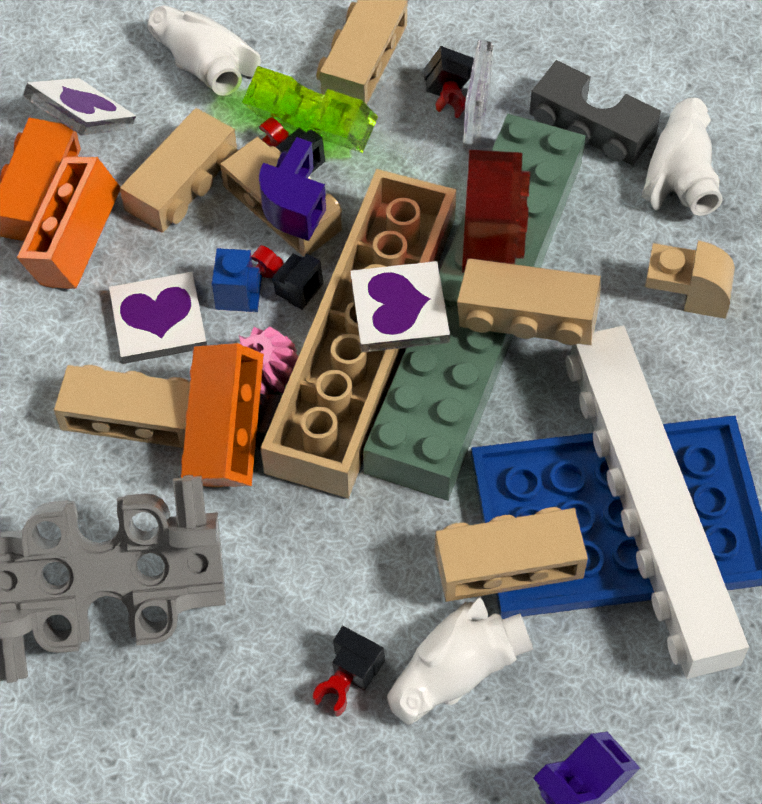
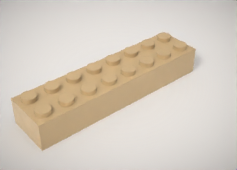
(334, 386)

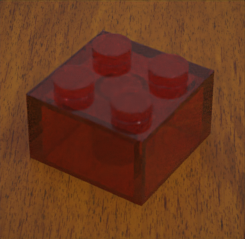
(495, 207)

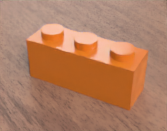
(31, 172)
(69, 222)
(222, 415)

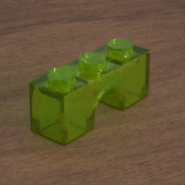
(333, 115)

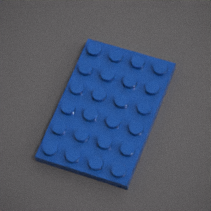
(569, 474)

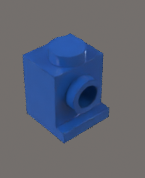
(236, 281)

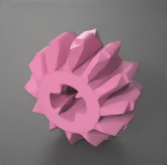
(278, 357)

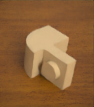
(700, 274)

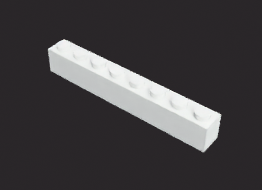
(656, 506)

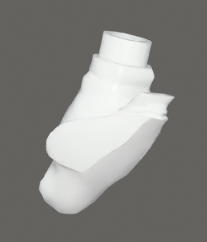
(204, 48)
(684, 161)
(457, 659)

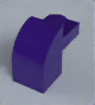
(288, 195)
(588, 774)

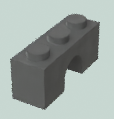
(618, 131)

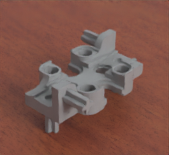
(189, 580)

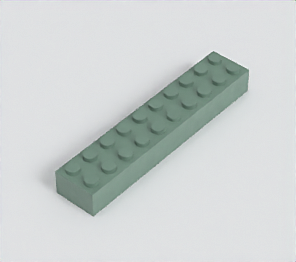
(446, 386)

